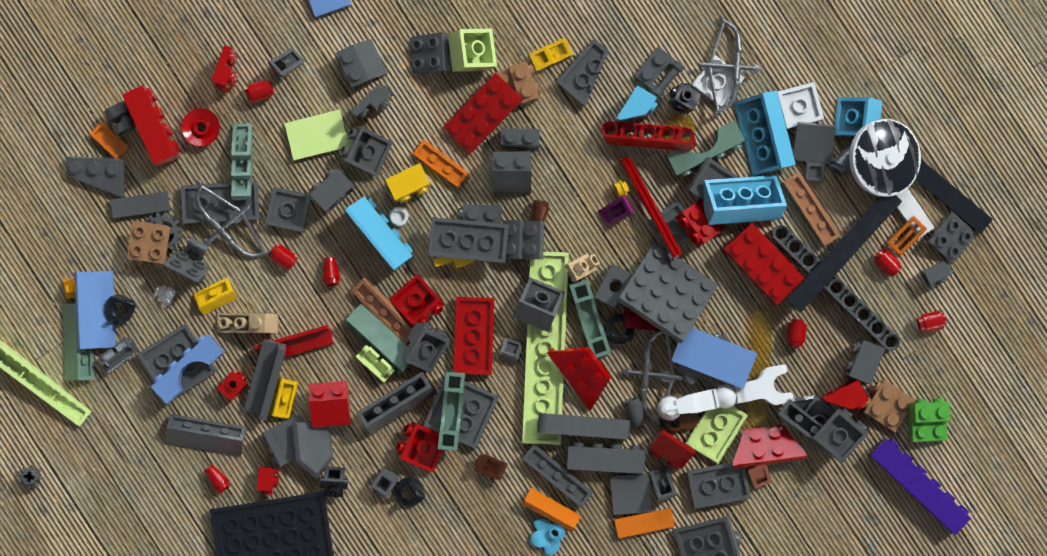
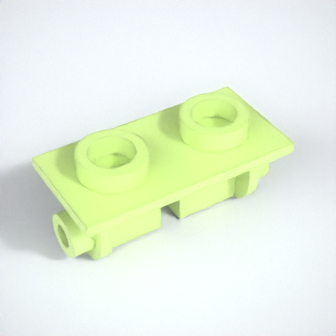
(373, 363)

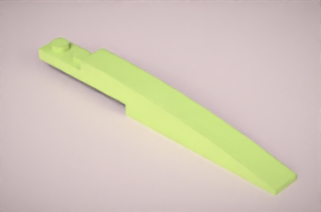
(42, 385)

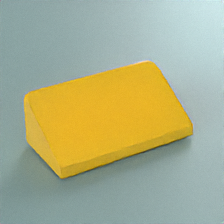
(214, 296)
(283, 398)

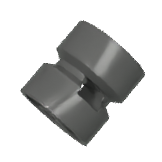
(121, 118)

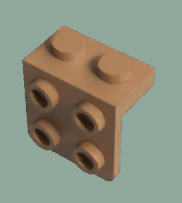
(148, 243)

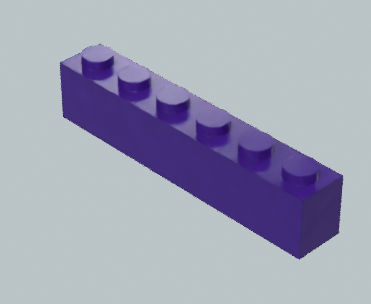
(918, 485)

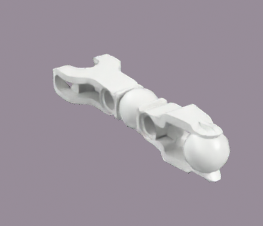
(726, 396)

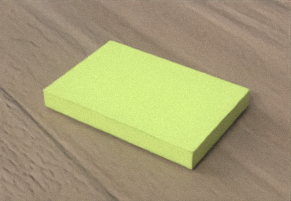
(316, 135)
(716, 432)

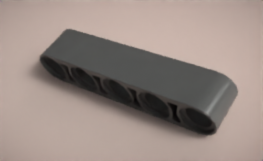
(583, 426)

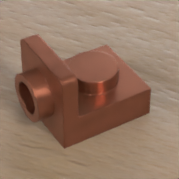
(759, 475)

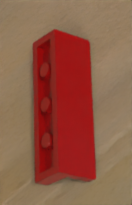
(304, 341)

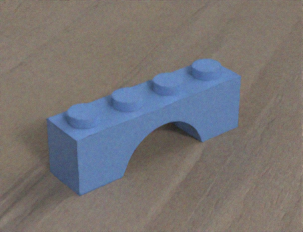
(169, 385)

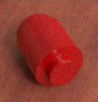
(259, 91)
(282, 257)
(887, 262)
(931, 321)
(796, 333)

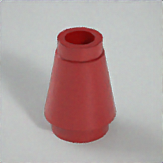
(331, 273)
(217, 479)

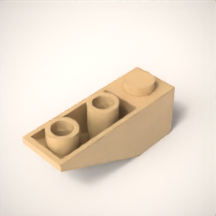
(247, 323)

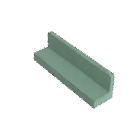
(376, 334)
(77, 362)

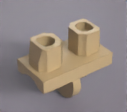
(582, 267)

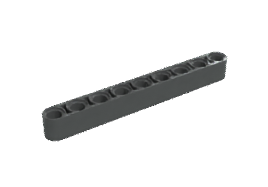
(844, 290)

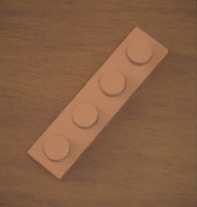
(811, 209)
(383, 309)

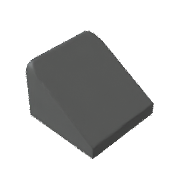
(510, 351)

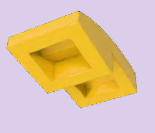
(551, 54)
(458, 262)

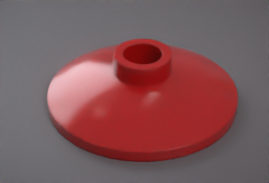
(191, 125)

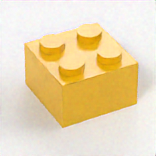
(408, 183)

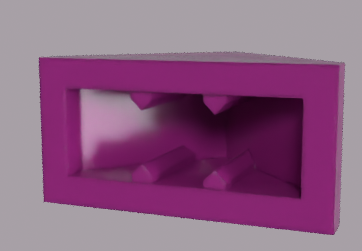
(615, 211)

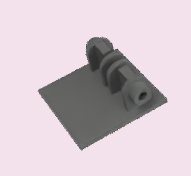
(952, 237)
(187, 266)

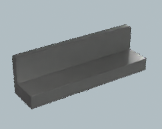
(265, 378)
(205, 434)

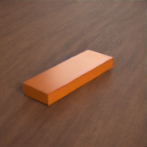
(440, 163)
(551, 509)
(644, 522)

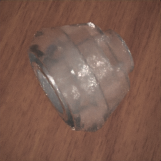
(165, 295)

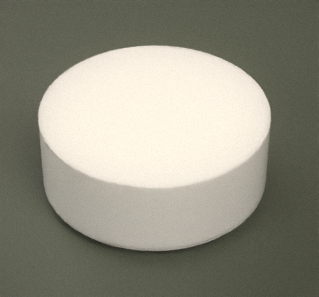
(399, 216)

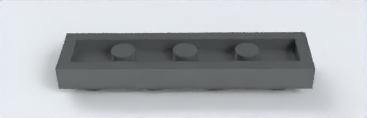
(557, 475)

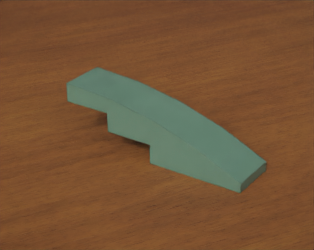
(242, 161)

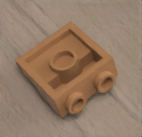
(521, 80)
(888, 405)

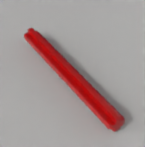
(651, 207)

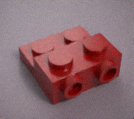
(225, 76)
(696, 225)
(417, 301)
(419, 447)

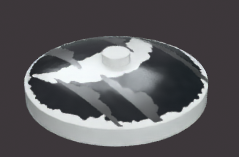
(885, 157)

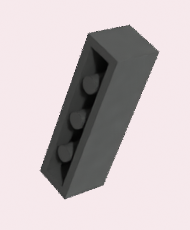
(396, 403)
(605, 459)

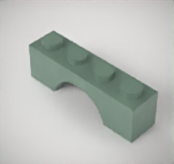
(727, 138)
(589, 318)
(451, 411)

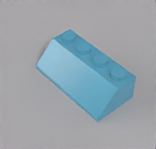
(764, 133)
(743, 200)
(379, 233)

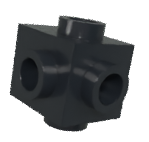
(683, 98)
(334, 481)

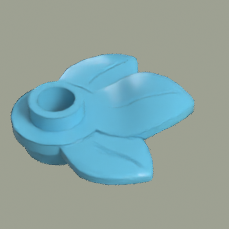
(544, 537)

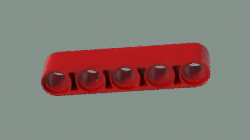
(641, 130)

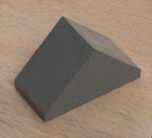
(286, 63)
(663, 483)

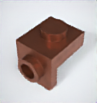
(490, 466)

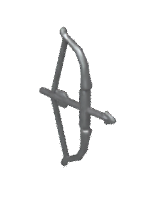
(717, 66)
(235, 217)
(665, 375)

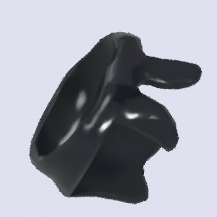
(130, 304)
(611, 336)
(419, 489)

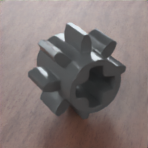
(26, 480)

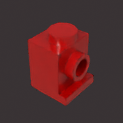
(232, 393)
(267, 479)

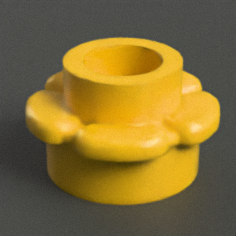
(621, 188)

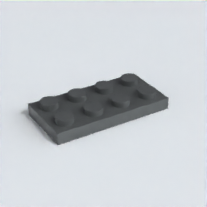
(215, 207)
(468, 240)

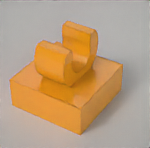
(69, 286)

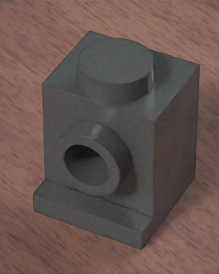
(937, 273)
(389, 475)

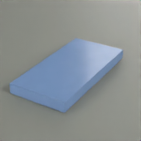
(91, 296)
(715, 358)

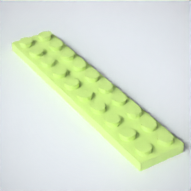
(542, 377)

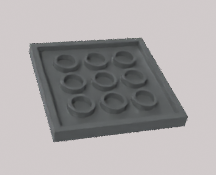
(667, 293)

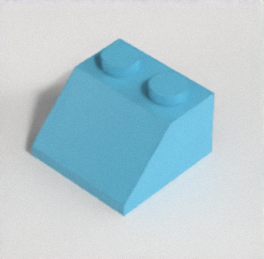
(637, 106)
(855, 113)

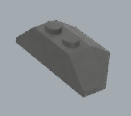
(807, 416)

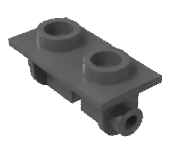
(124, 350)

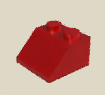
(849, 395)
(329, 404)
(672, 449)

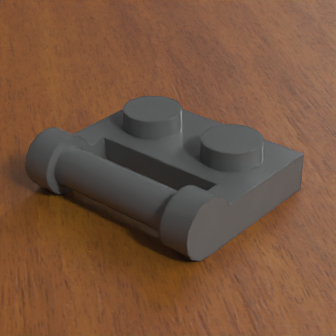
(654, 67)

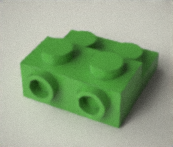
(928, 420)

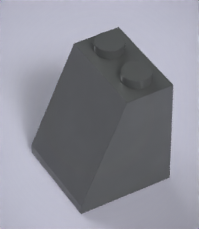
(511, 172)

